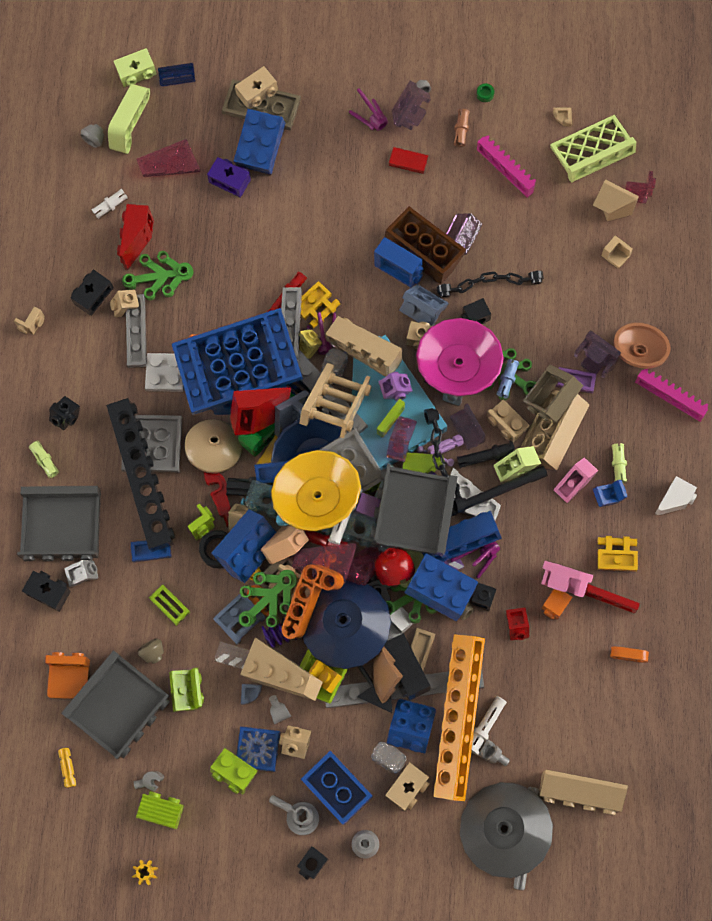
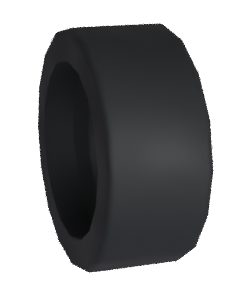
(203, 547)

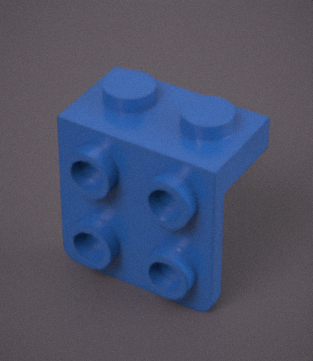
(411, 726)

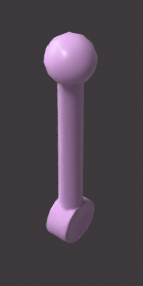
(450, 462)

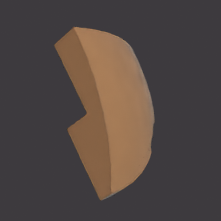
(385, 675)

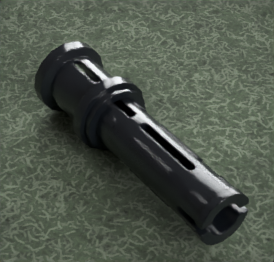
(495, 452)

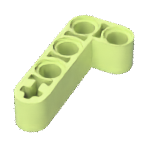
(126, 118)

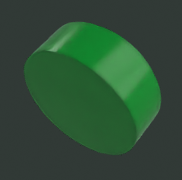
(485, 92)

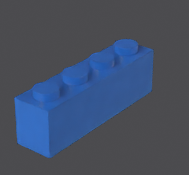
(470, 535)

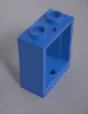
(398, 262)

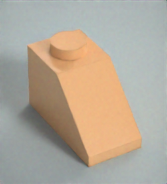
(284, 543)

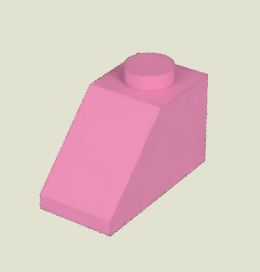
(575, 479)

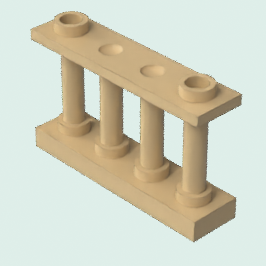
(322, 388)

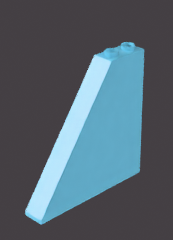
(375, 408)

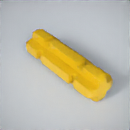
(67, 767)

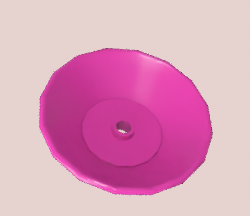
(462, 342)

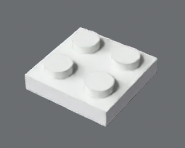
(163, 373)

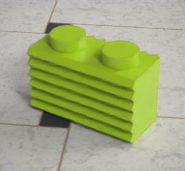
(160, 811)

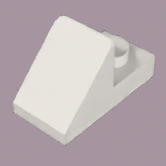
(399, 623)

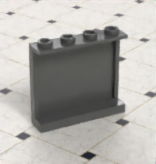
(414, 510)
(60, 522)
(116, 705)

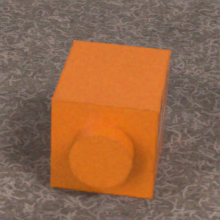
(556, 604)

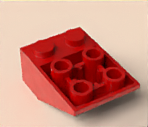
(135, 233)
(255, 409)

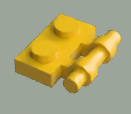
(313, 299)
(617, 559)

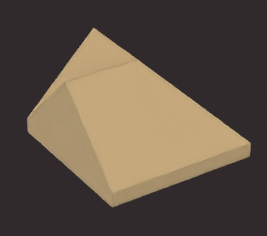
(615, 201)

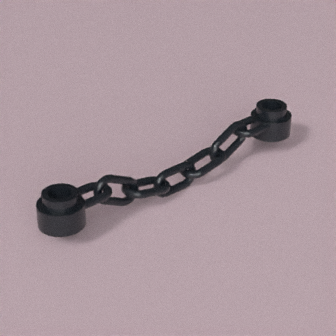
(445, 289)
(432, 416)

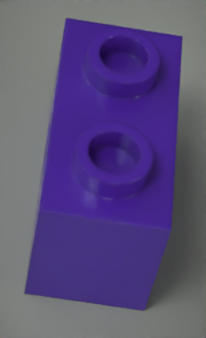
(233, 184)

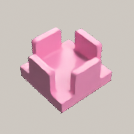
(565, 579)

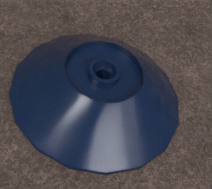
(302, 439)
(357, 639)

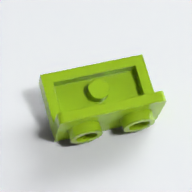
(203, 524)
(186, 690)
(232, 771)

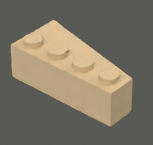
(364, 346)
(274, 670)

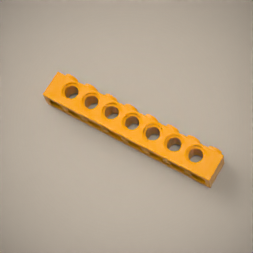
(459, 717)

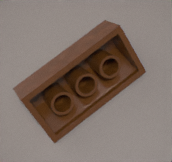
(422, 238)

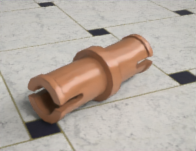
(461, 127)

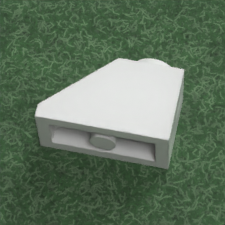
(677, 496)

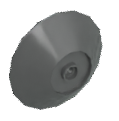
(527, 835)

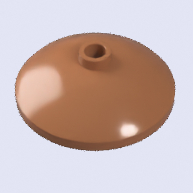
(642, 345)

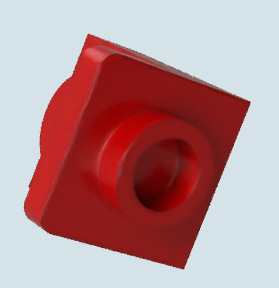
(518, 623)

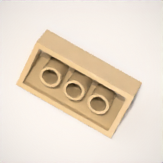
(554, 438)
(582, 791)

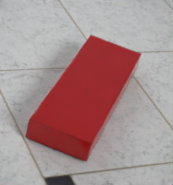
(611, 598)

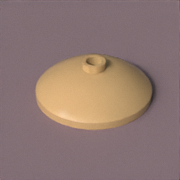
(208, 455)

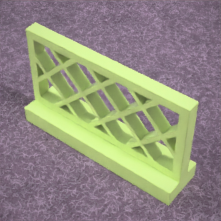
(603, 158)

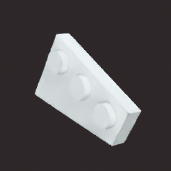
(468, 490)

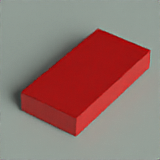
(408, 160)

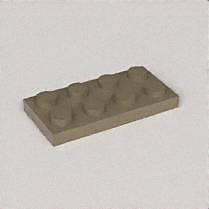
(280, 104)

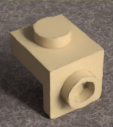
(122, 301)
(33, 321)

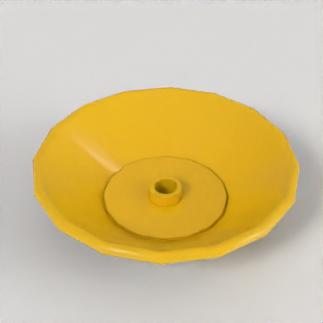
(314, 475)

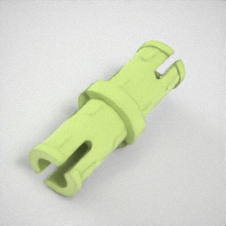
(43, 459)
(619, 462)

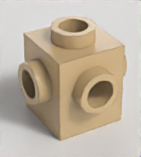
(416, 332)
(295, 742)

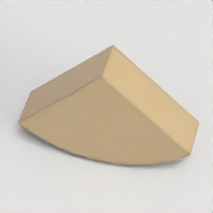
(563, 116)

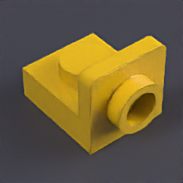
(325, 674)

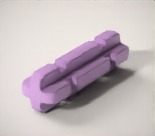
(447, 444)

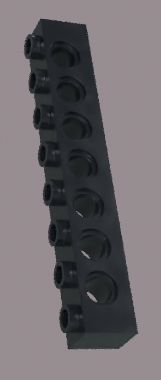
(117, 412)

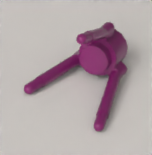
(378, 119)
(326, 346)
(487, 551)

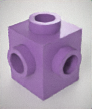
(395, 386)

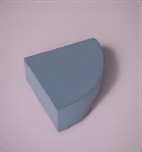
(250, 693)

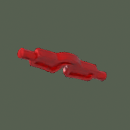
(219, 495)

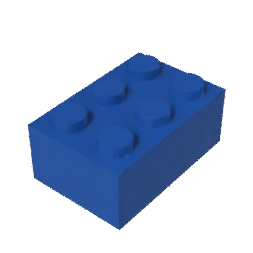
(259, 141)
(241, 547)
(441, 587)
(336, 788)

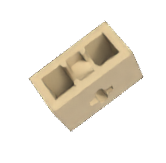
(256, 88)
(409, 775)

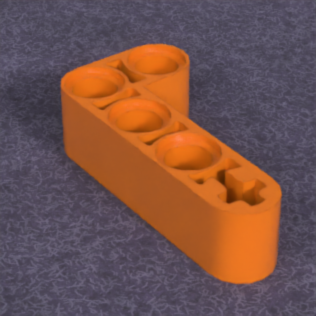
(308, 603)

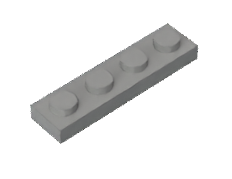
(292, 314)
(136, 334)

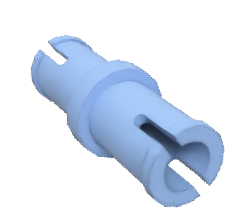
(507, 378)

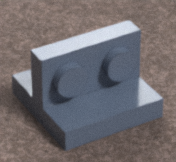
(422, 305)
(289, 411)

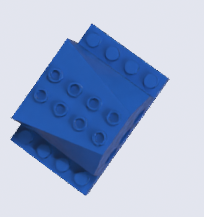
(236, 358)

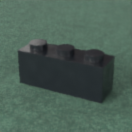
(414, 680)

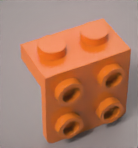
(66, 674)

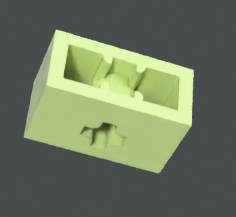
(135, 67)
(517, 463)

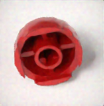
(394, 566)

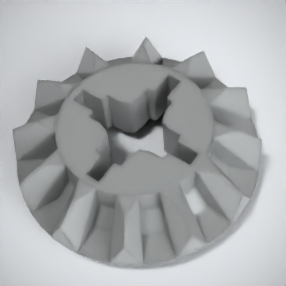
(304, 830)

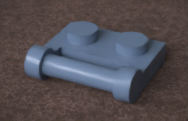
(229, 617)

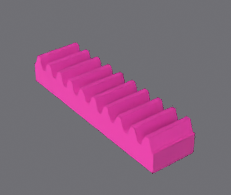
(505, 166)
(671, 395)

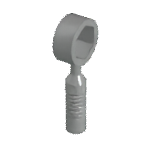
(288, 808)

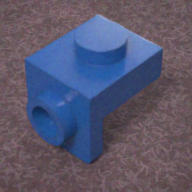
(610, 493)

